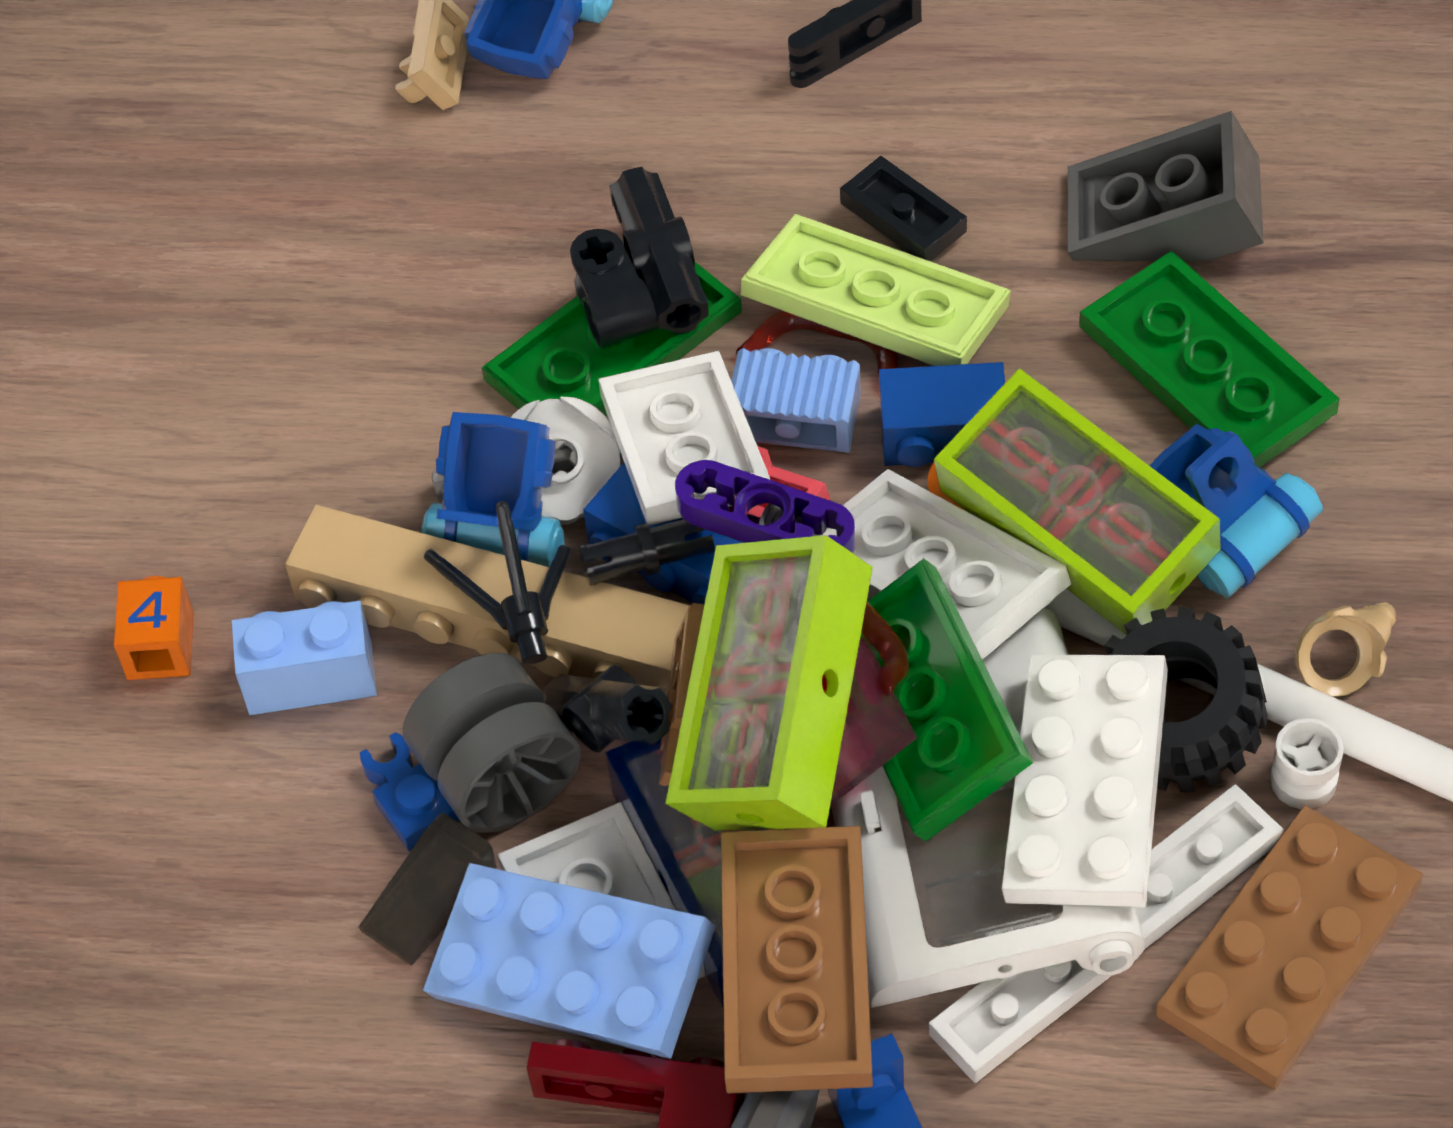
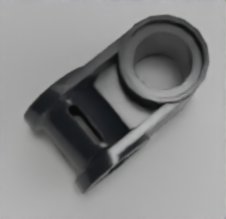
(610, 289)

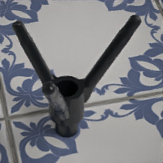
(523, 612)

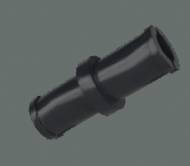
(644, 550)

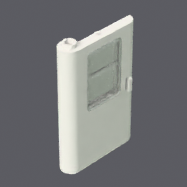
(940, 903)

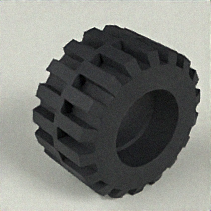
(1231, 722)

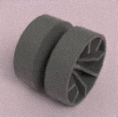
(491, 742)

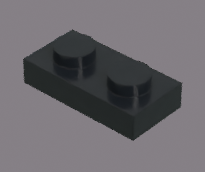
(903, 209)

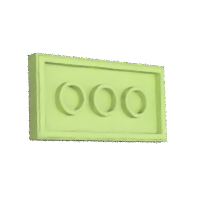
(875, 293)

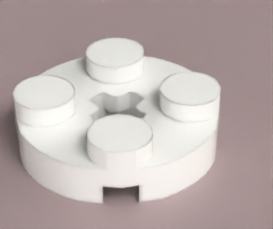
(593, 453)

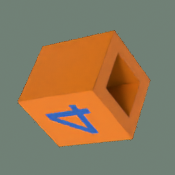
(154, 628)

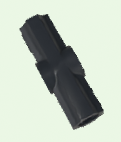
(659, 250)
(609, 708)

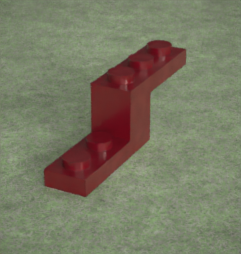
(633, 1080)

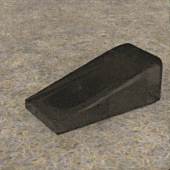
(425, 888)

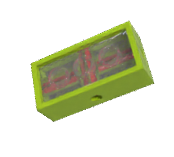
(1080, 499)
(770, 685)

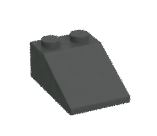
(1173, 192)

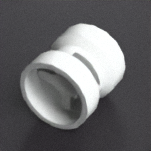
(1306, 763)

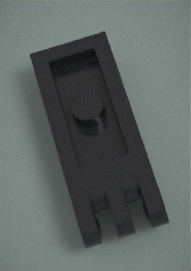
(846, 35)

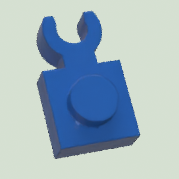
(406, 793)

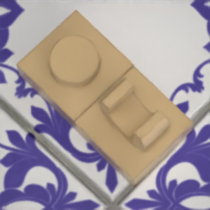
(436, 54)

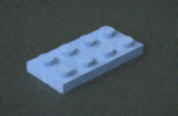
(570, 959)

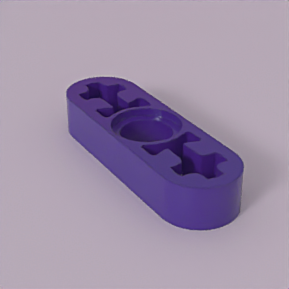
(753, 490)

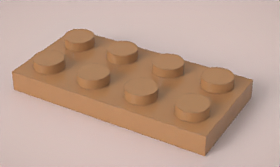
(1289, 946)
(795, 960)

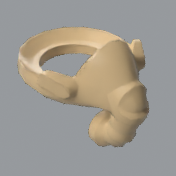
(1370, 631)

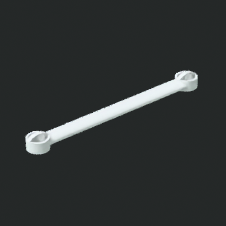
(1362, 733)

